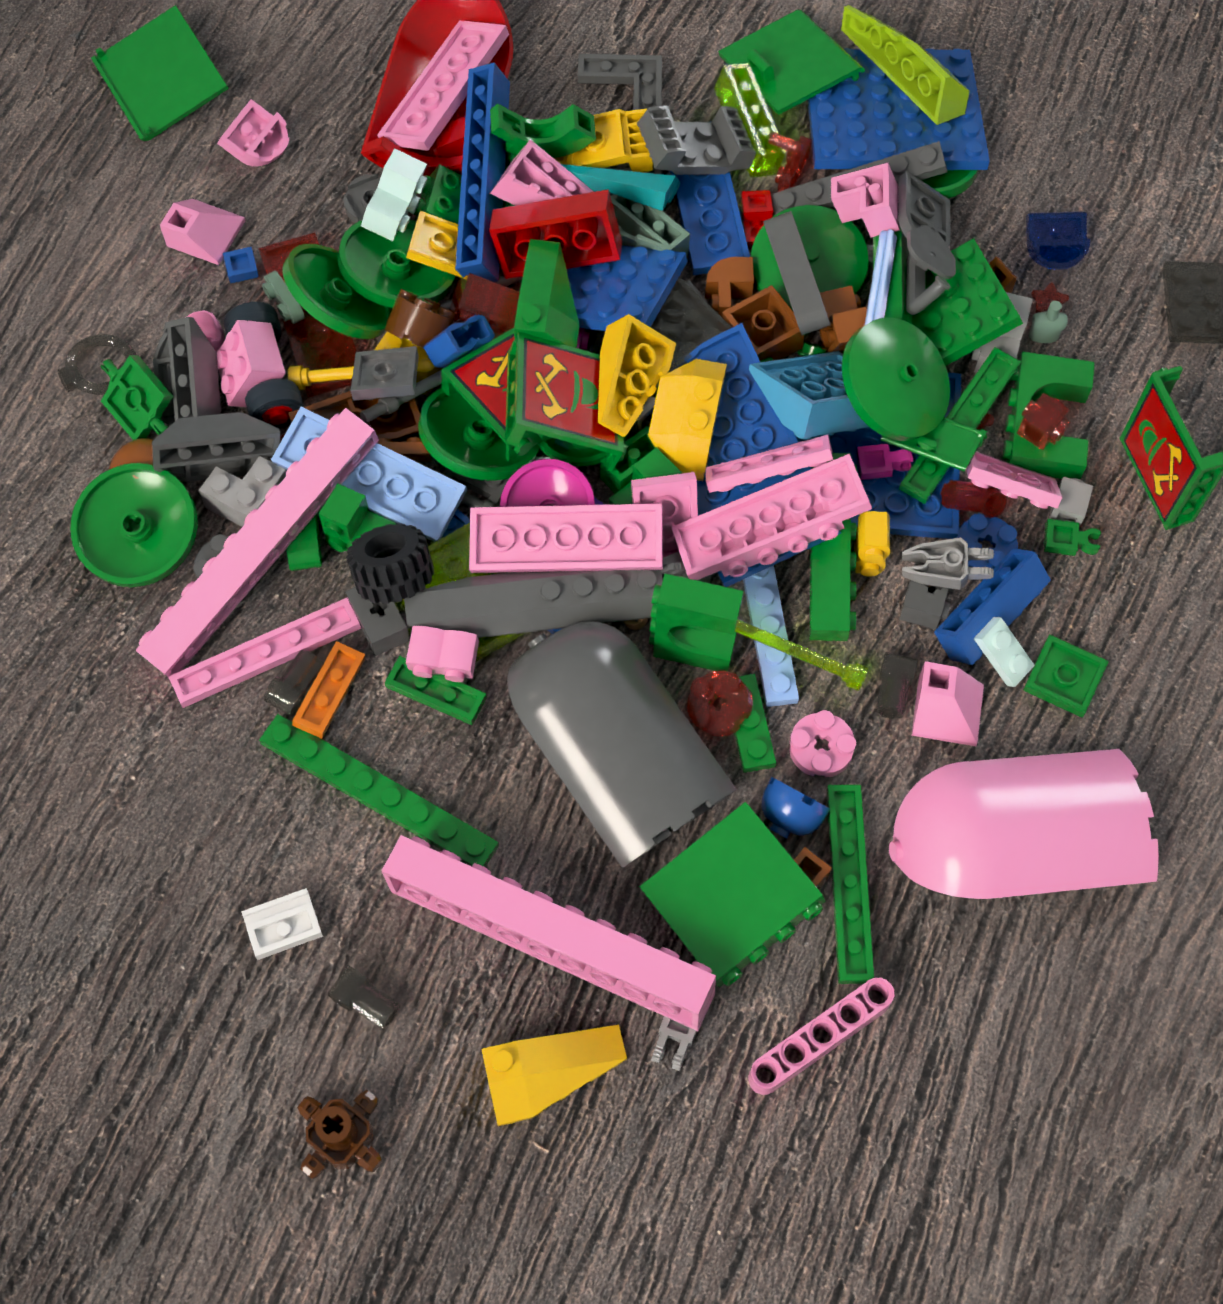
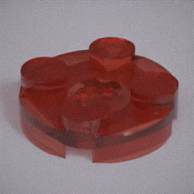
(704, 693)

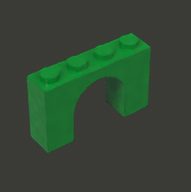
(1059, 379)
(694, 622)

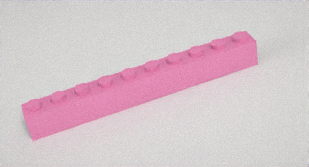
(257, 544)

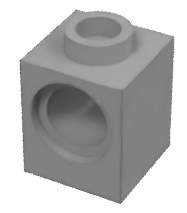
(1074, 501)

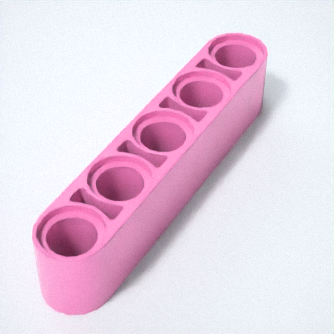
(833, 1024)

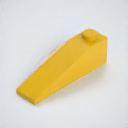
(629, 371)
(542, 1070)

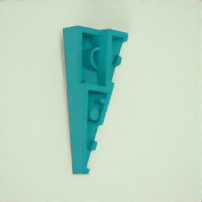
(641, 187)

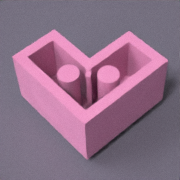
(869, 196)

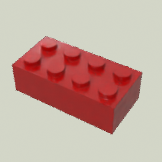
(580, 222)

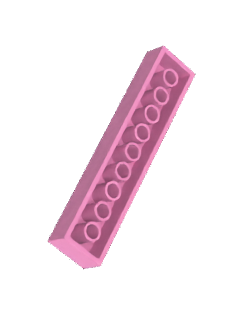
(551, 932)

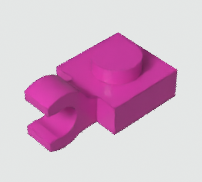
(879, 462)

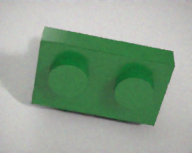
(441, 195)

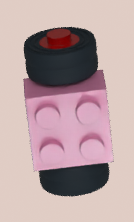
(253, 365)

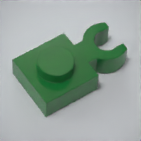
(1065, 538)

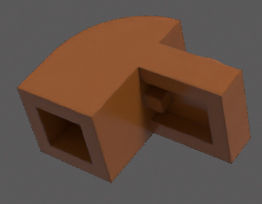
(729, 279)

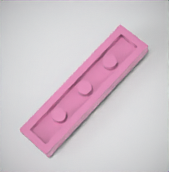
(769, 463)

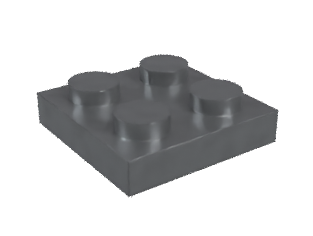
(384, 373)

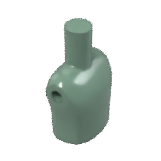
(1048, 324)

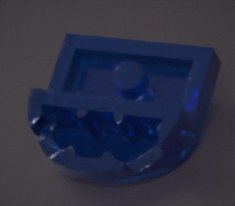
(1057, 239)

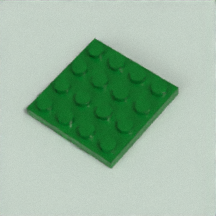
(971, 310)

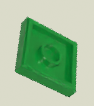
(1065, 676)

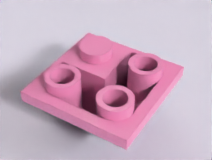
(200, 229)
(947, 705)

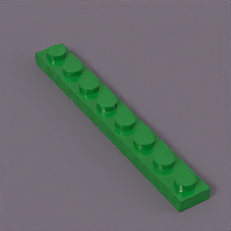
(378, 792)

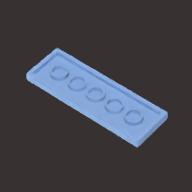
(391, 482)

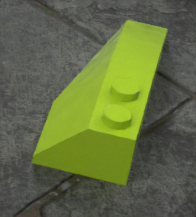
(908, 66)

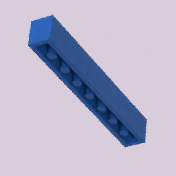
(481, 170)

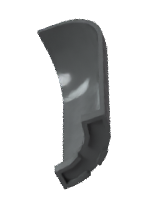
(614, 736)

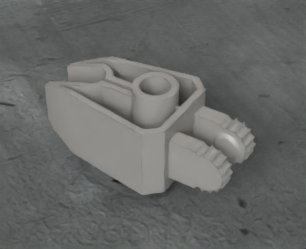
(946, 563)

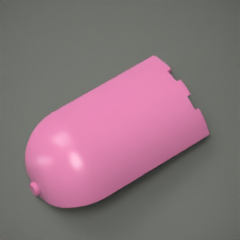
(1027, 826)

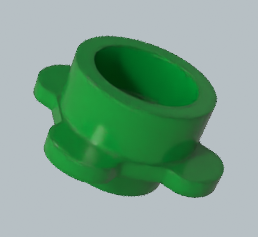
(811, 349)

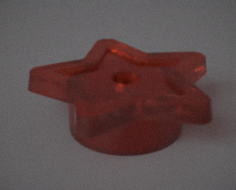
(1049, 293)

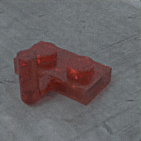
(796, 159)

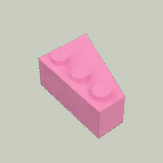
(536, 178)

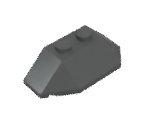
(188, 370)
(200, 443)

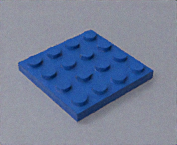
(630, 286)

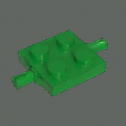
(135, 397)

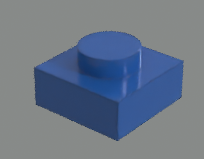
(240, 265)

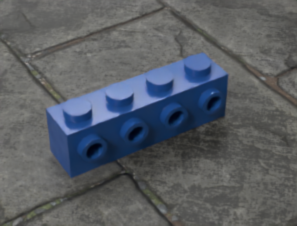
(1014, 585)

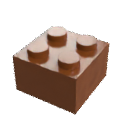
(768, 324)

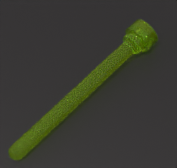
(851, 674)

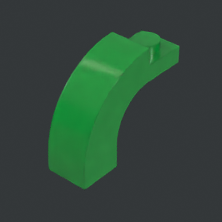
(556, 135)

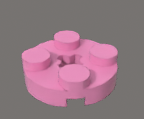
(822, 762)

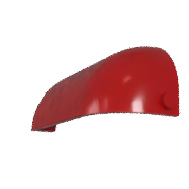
(414, 46)

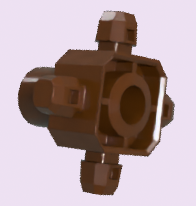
(343, 1148)

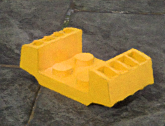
(616, 143)

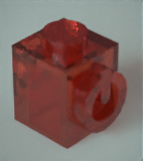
(1044, 421)

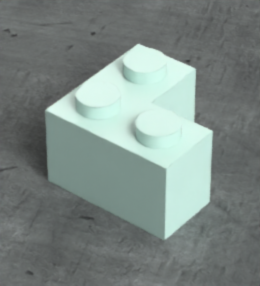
(395, 195)

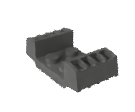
(697, 146)

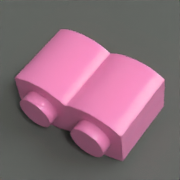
(442, 652)

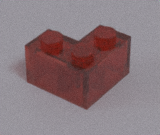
(486, 298)

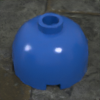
(791, 810)

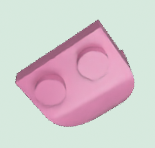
(256, 136)

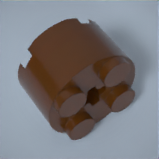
(418, 318)

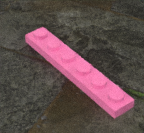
(264, 652)

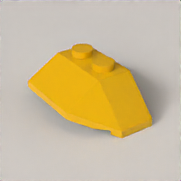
(687, 414)

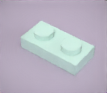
(1004, 651)

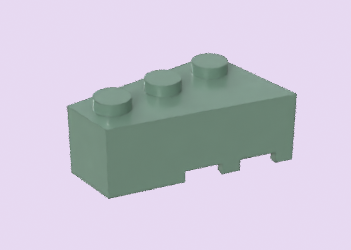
(648, 227)

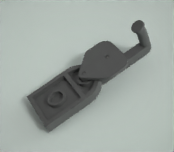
(926, 225)

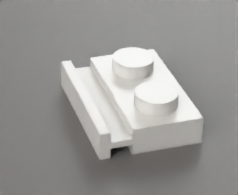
(282, 924)

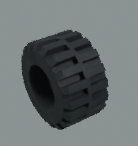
(390, 563)

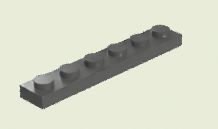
(920, 162)

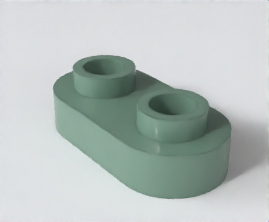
(287, 305)

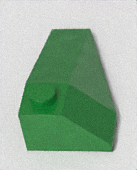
(545, 296)

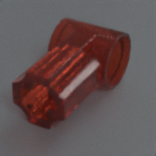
(969, 497)

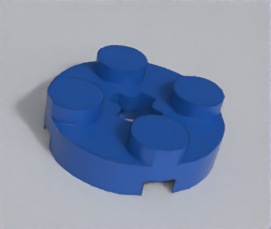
(990, 529)

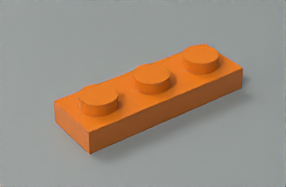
(328, 690)

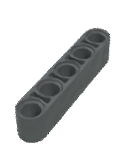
(796, 273)

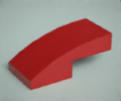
(755, 209)

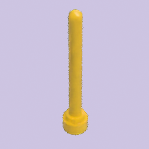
(304, 377)

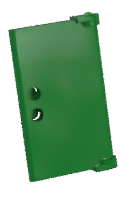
(952, 442)

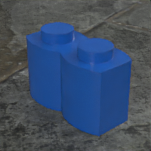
(459, 341)

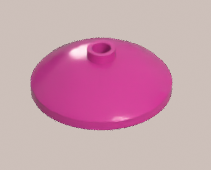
(547, 484)

